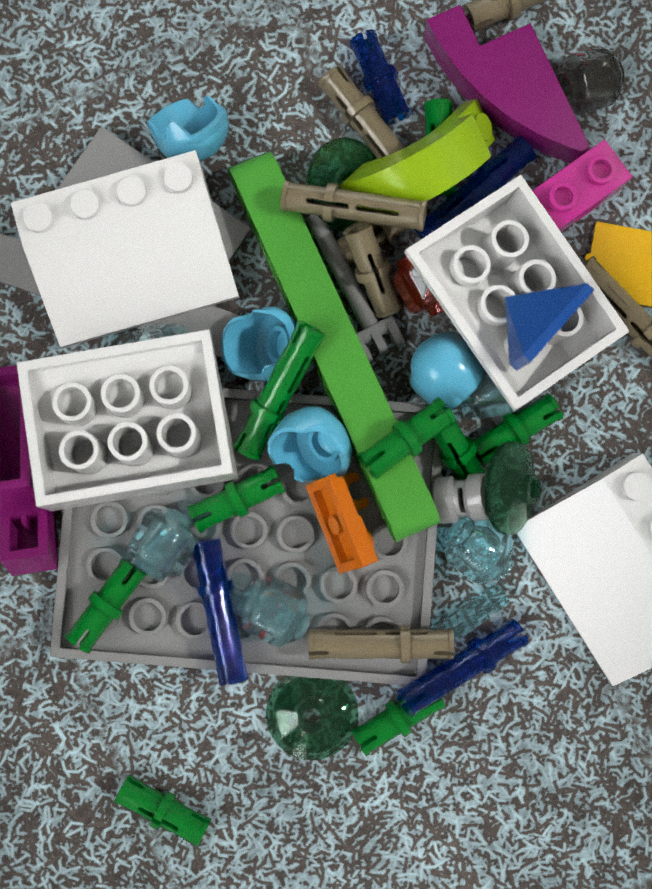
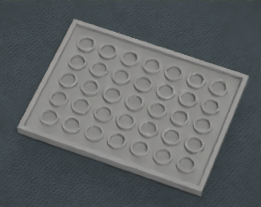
(277, 538)

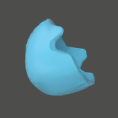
(188, 128)
(255, 342)
(445, 369)
(311, 444)

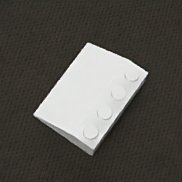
(126, 249)
(506, 250)
(126, 421)
(599, 563)

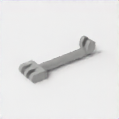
(371, 328)

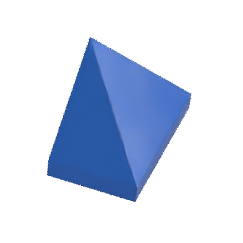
(537, 317)

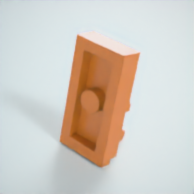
(342, 526)

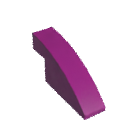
(509, 81)
(26, 531)

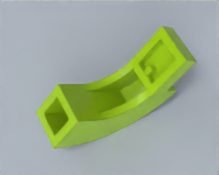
(430, 163)

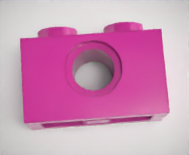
(582, 185)

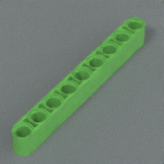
(340, 357)

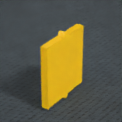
(626, 257)

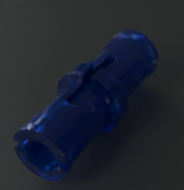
(380, 77)

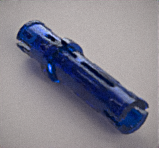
(487, 180)
(221, 619)
(478, 657)

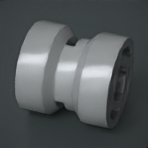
(460, 498)

